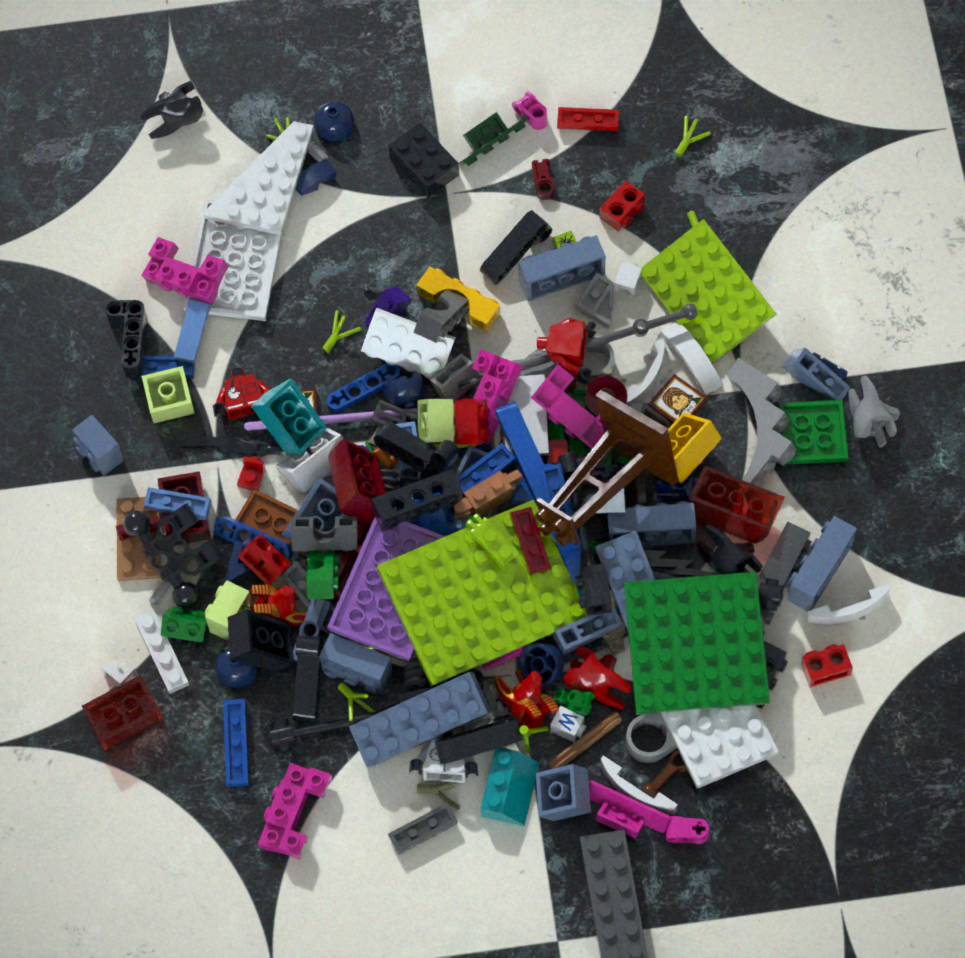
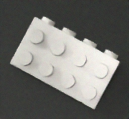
(394, 341)

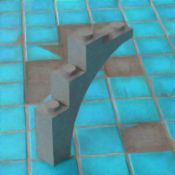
(770, 420)

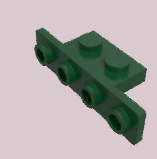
(488, 133)

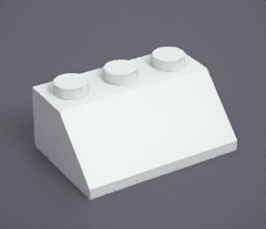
(312, 463)

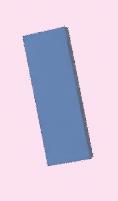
(192, 331)
(169, 501)

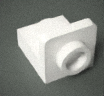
(116, 674)

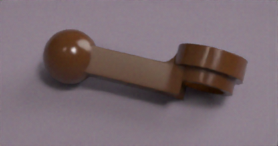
(653, 788)

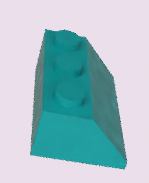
(289, 417)
(509, 787)

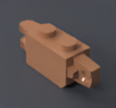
(487, 494)

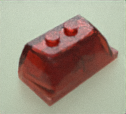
(735, 505)

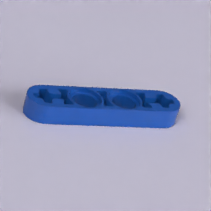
(361, 384)
(253, 533)

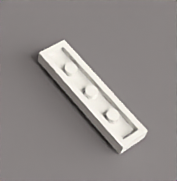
(161, 651)

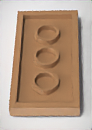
(131, 560)

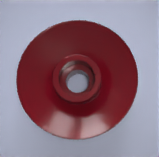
(606, 384)

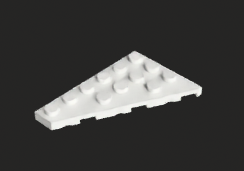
(266, 188)

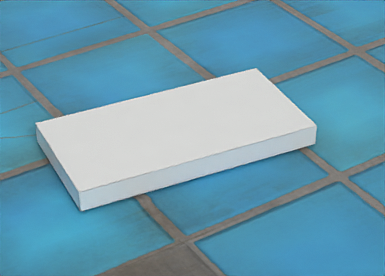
(532, 412)

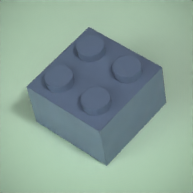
(98, 445)
(563, 792)

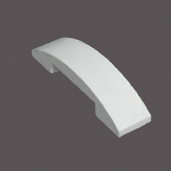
(694, 358)
(636, 393)
(824, 616)
(613, 773)

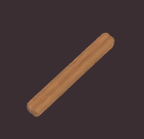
(586, 741)

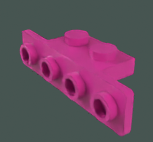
(624, 812)

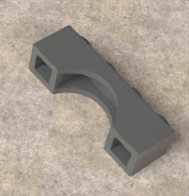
(447, 313)

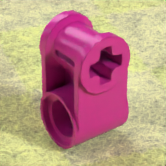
(531, 107)
(684, 830)

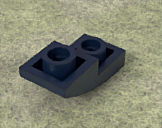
(313, 176)

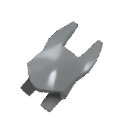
(872, 414)

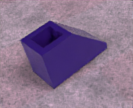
(392, 301)

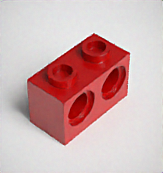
(618, 204)
(264, 560)
(829, 670)

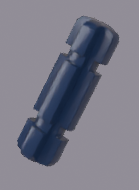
(842, 373)

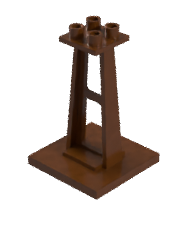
(631, 436)

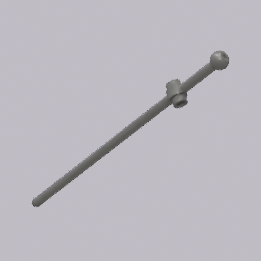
(689, 312)

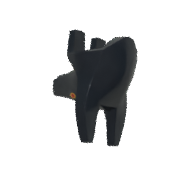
(175, 110)
(729, 555)

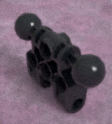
(185, 593)

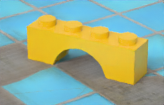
(482, 310)

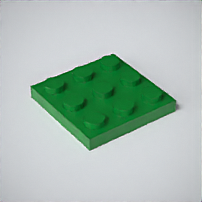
(816, 431)

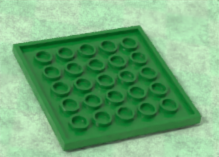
(696, 643)

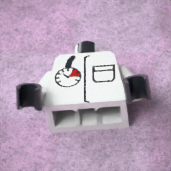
(434, 771)

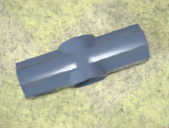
(315, 615)

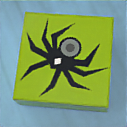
(564, 238)

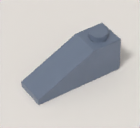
(815, 374)
(585, 631)

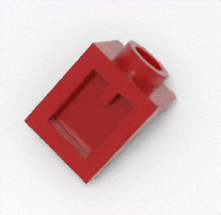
(251, 473)

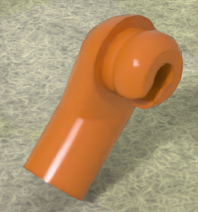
(387, 460)

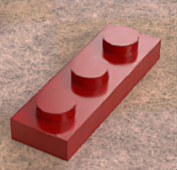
(587, 119)

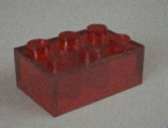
(122, 712)

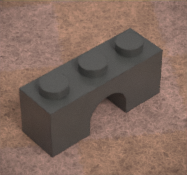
(308, 538)

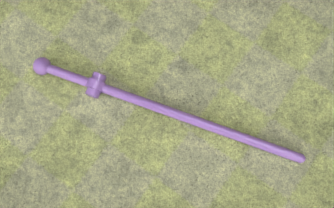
(341, 418)

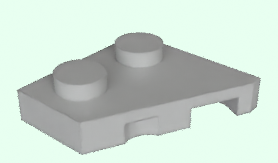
(598, 300)

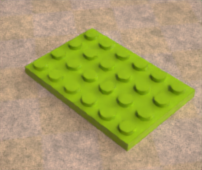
(705, 274)

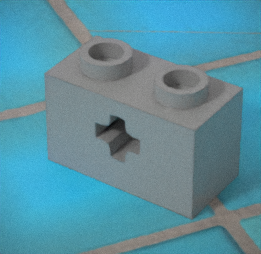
(448, 378)

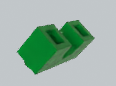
(321, 574)

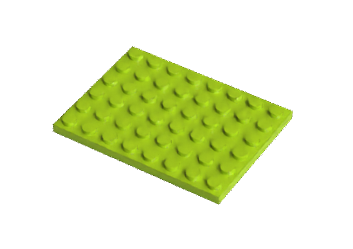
(468, 608)

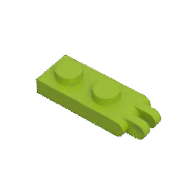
(492, 540)

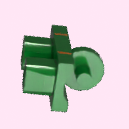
(574, 700)

